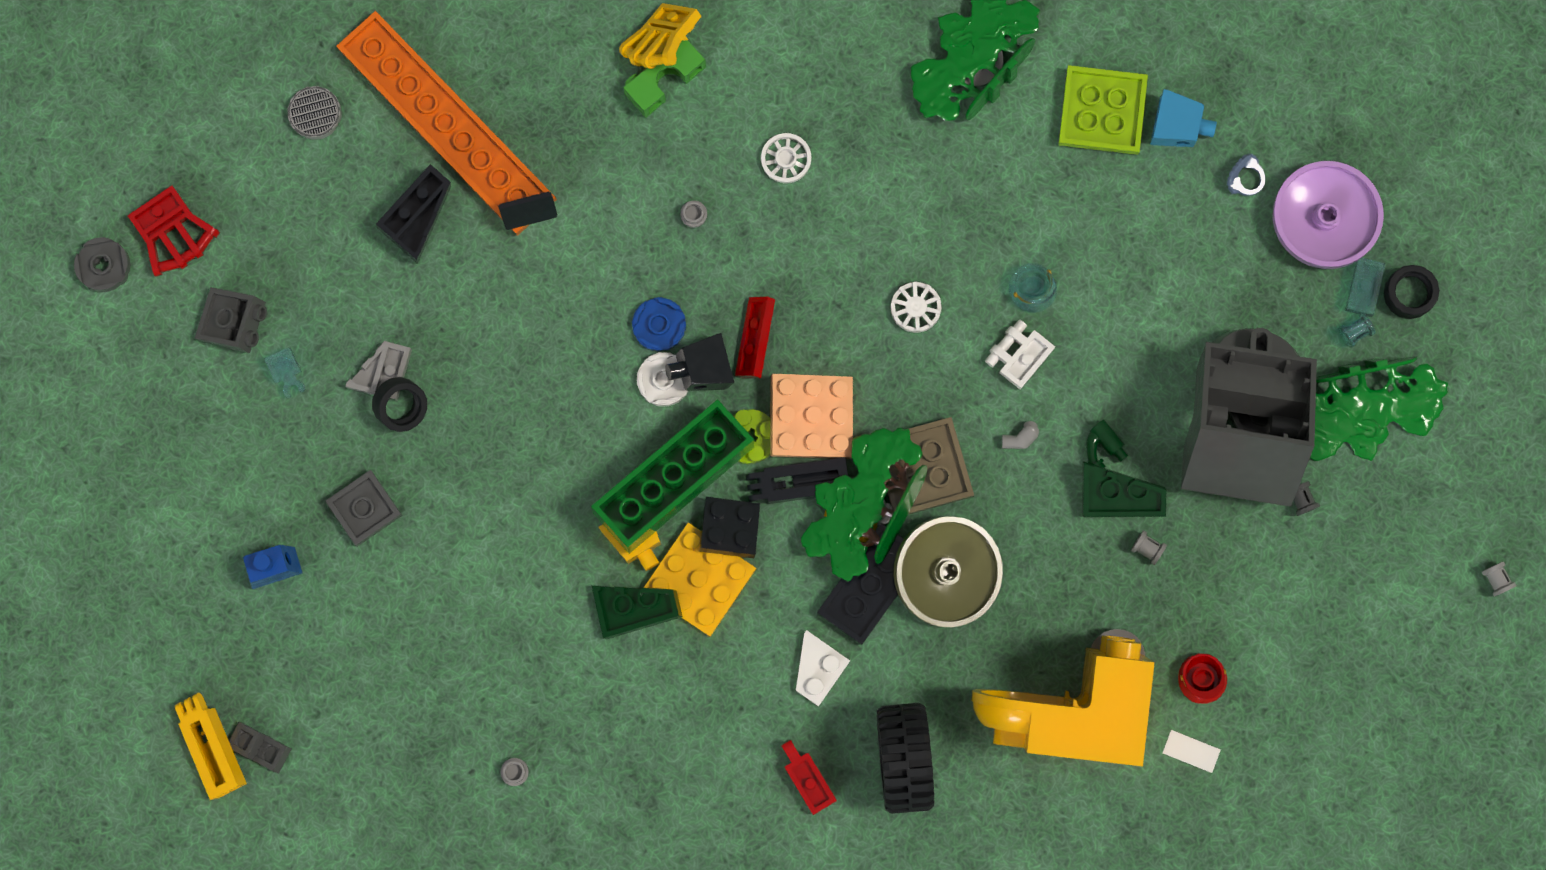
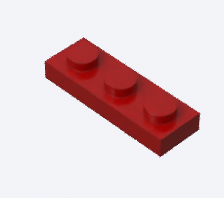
(755, 337)

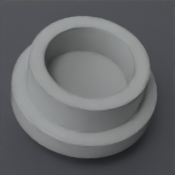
(693, 214)
(514, 772)

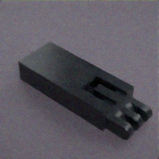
(804, 477)

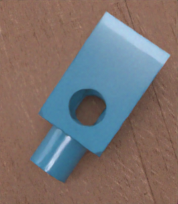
(1180, 121)

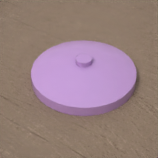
(1328, 215)

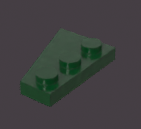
(1119, 495)
(633, 609)

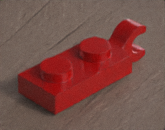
(808, 779)

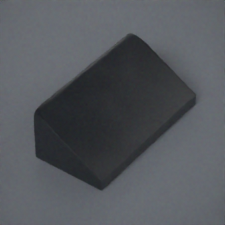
(528, 210)

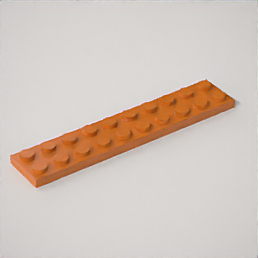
(439, 115)

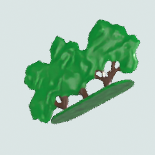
(858, 502)

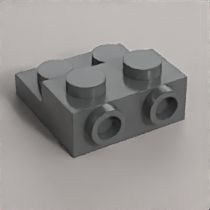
(231, 320)

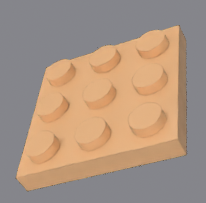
(811, 416)

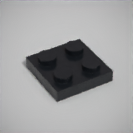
(730, 527)

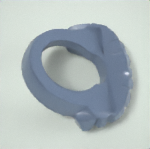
(1234, 183)

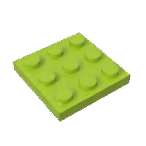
(1103, 110)

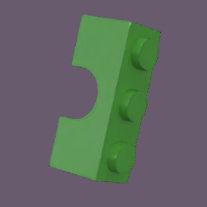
(644, 89)

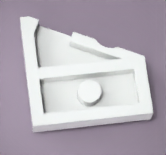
(818, 668)

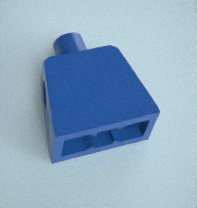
(271, 565)

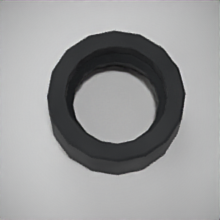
(1422, 274)
(417, 410)

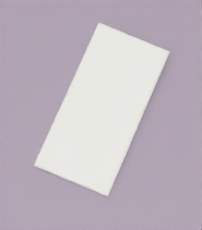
(1191, 751)

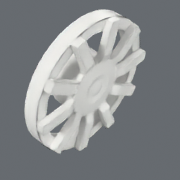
(786, 158)
(916, 307)

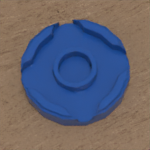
(661, 333)

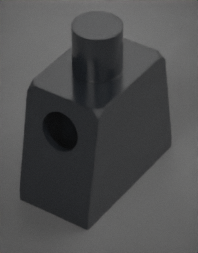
(702, 365)

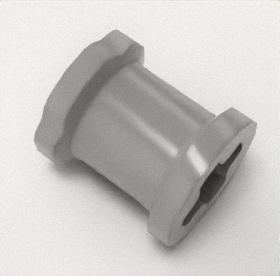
(1148, 547)
(1499, 579)

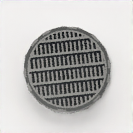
(314, 112)

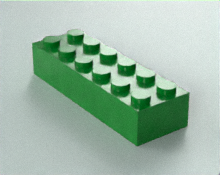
(673, 476)

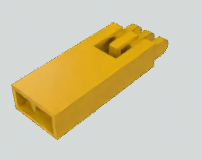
(213, 759)

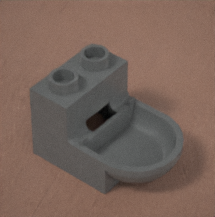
(1255, 376)

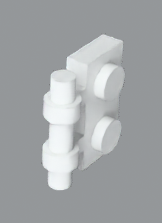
(1027, 358)

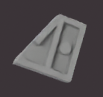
(387, 363)

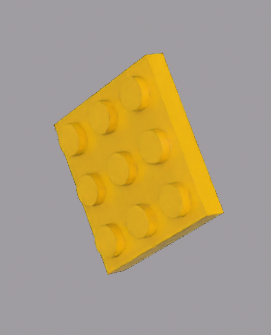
(703, 580)

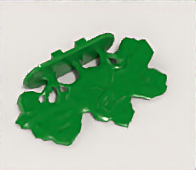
(974, 46)
(1364, 413)

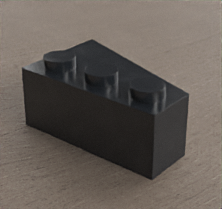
(416, 212)

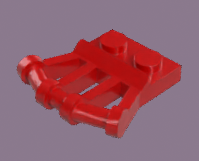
(160, 217)

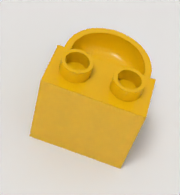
(1099, 725)

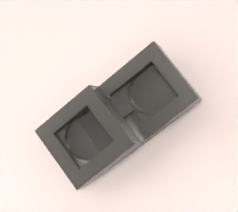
(259, 747)

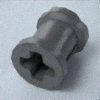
(1304, 499)

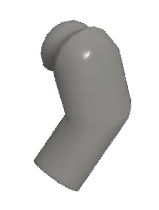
(1023, 439)

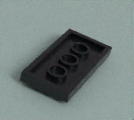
(862, 601)

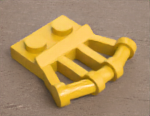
(660, 33)

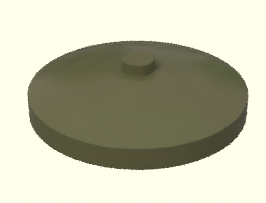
(948, 571)

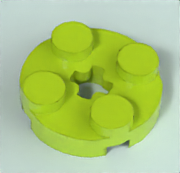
(761, 423)

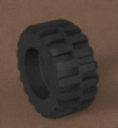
(905, 758)

